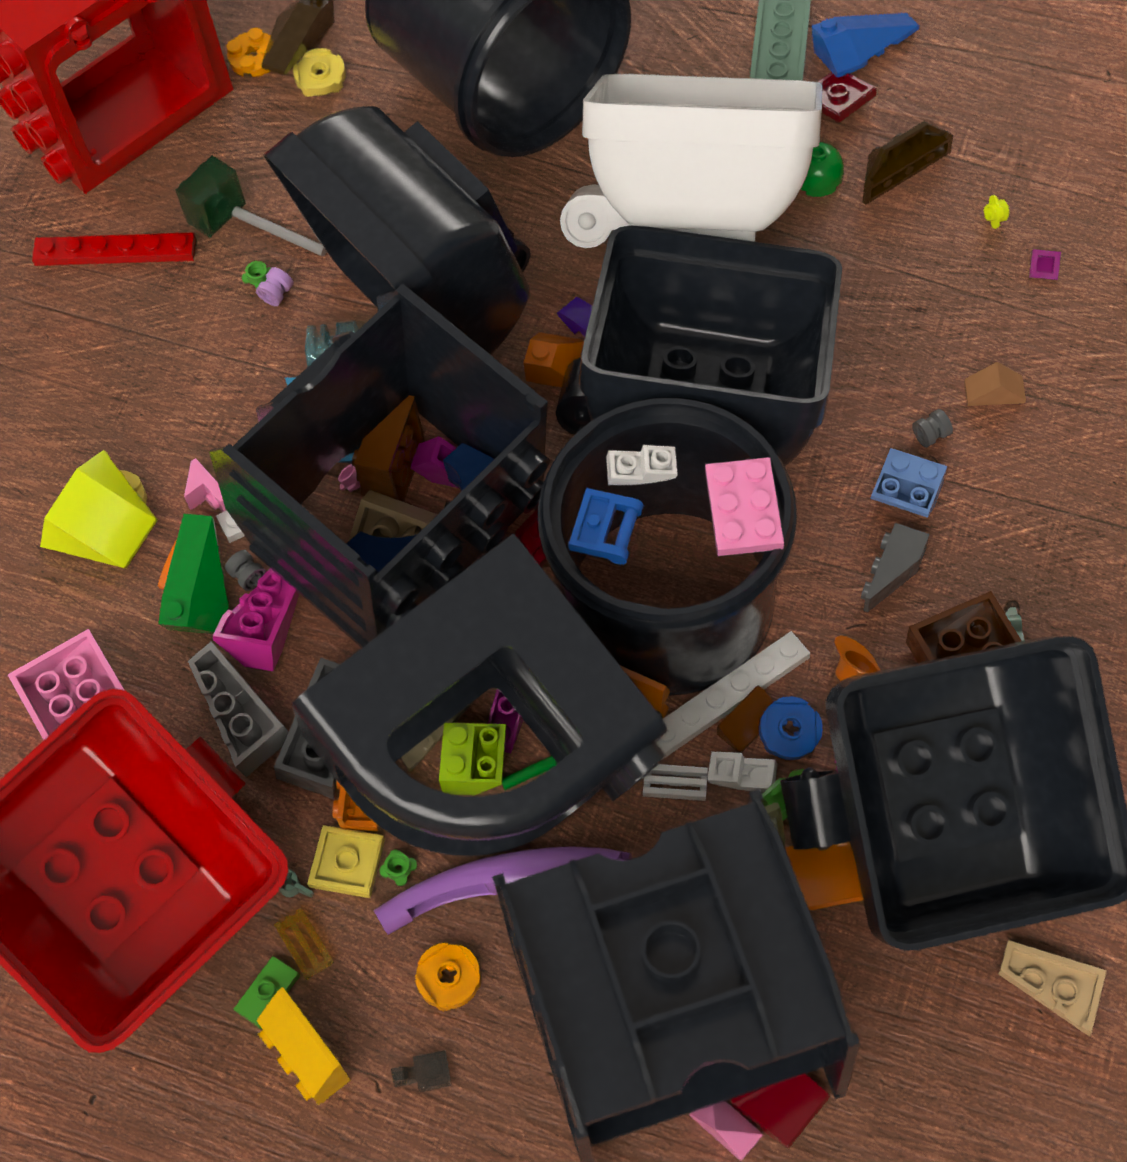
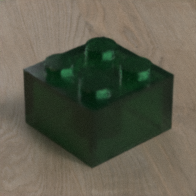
(210, 196)

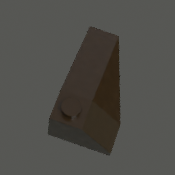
(296, 33)

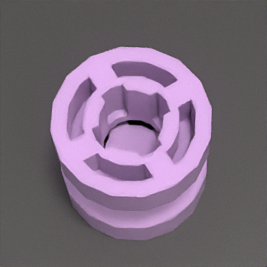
(275, 285)

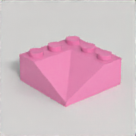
(63, 681)

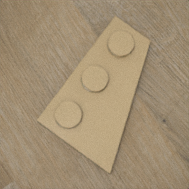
(1056, 982)

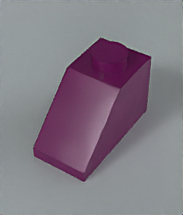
(429, 460)

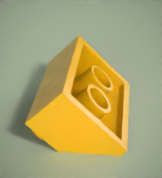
(300, 1049)

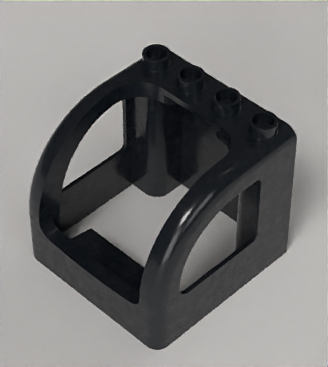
(481, 631)

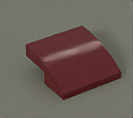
(784, 1107)

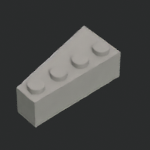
(242, 717)

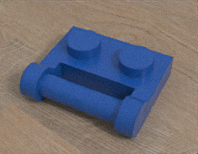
(595, 522)

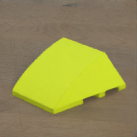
(98, 515)

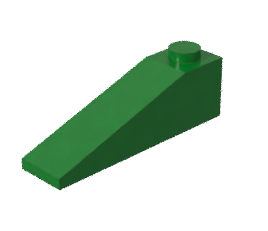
(194, 585)

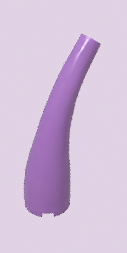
(476, 880)

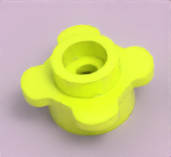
(996, 211)

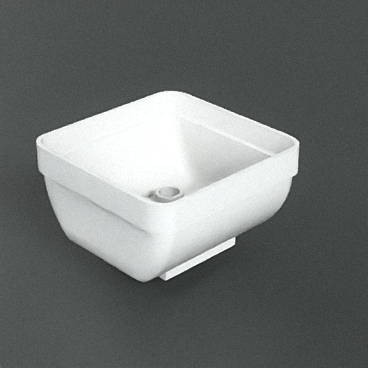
(693, 154)

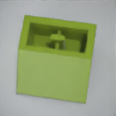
(471, 757)

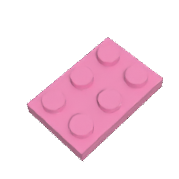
(744, 506)

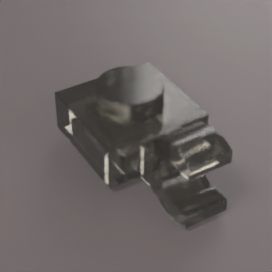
(429, 1072)

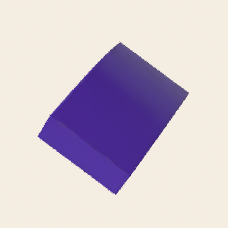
(576, 315)

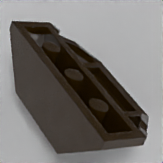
(904, 158)

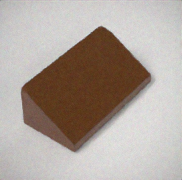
(742, 724)

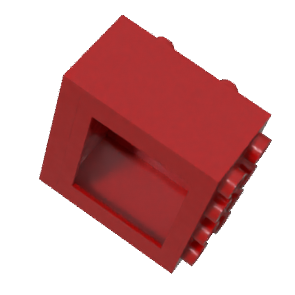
(119, 100)

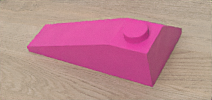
(259, 623)

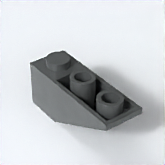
(899, 562)

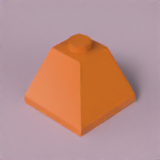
(549, 357)

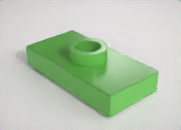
(268, 982)

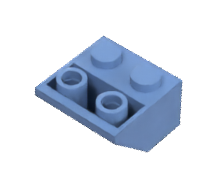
(909, 482)

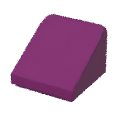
(1044, 264)

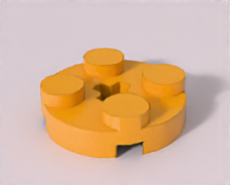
(238, 49)
(429, 972)

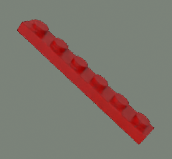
(114, 249)

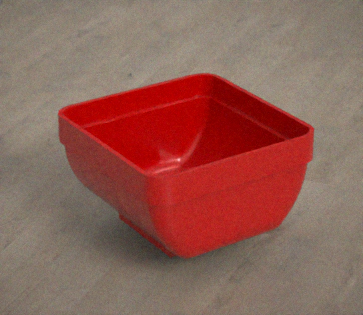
(122, 868)

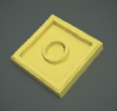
(346, 861)

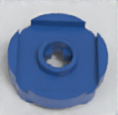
(802, 716)

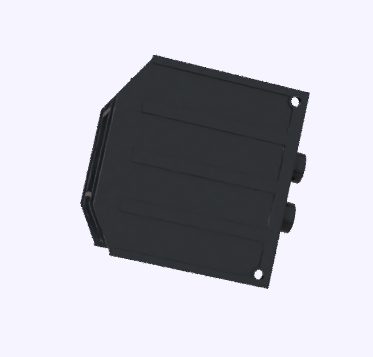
(325, 418)
(676, 976)

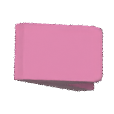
(202, 487)

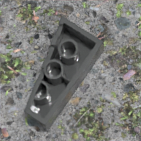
(298, 761)

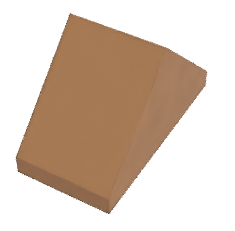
(994, 386)

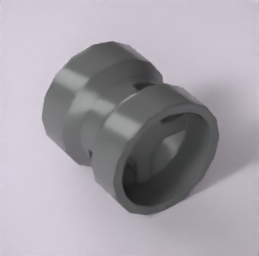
(932, 428)
(243, 567)

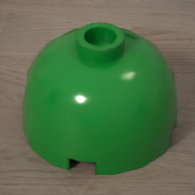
(825, 171)

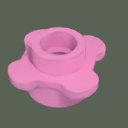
(348, 479)

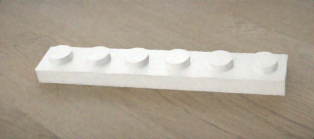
(730, 690)

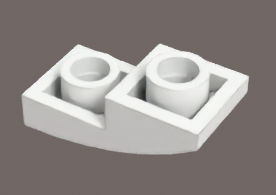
(642, 467)

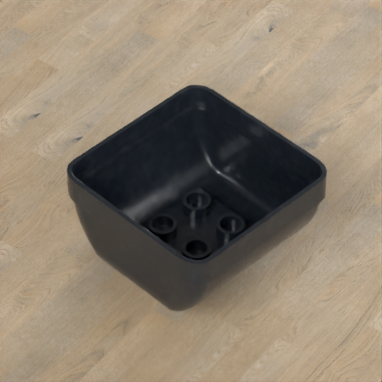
(409, 214)
(710, 326)
(971, 792)

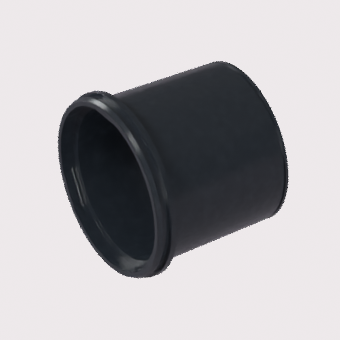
(506, 65)
(675, 646)

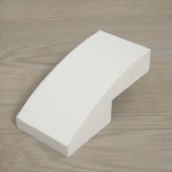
(741, 773)

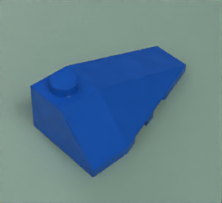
(850, 41)

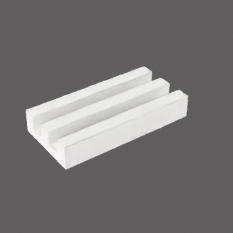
(675, 770)

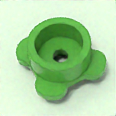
(252, 270)
(397, 858)

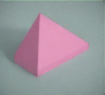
(728, 1128)

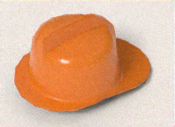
(853, 658)

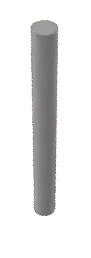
(279, 231)

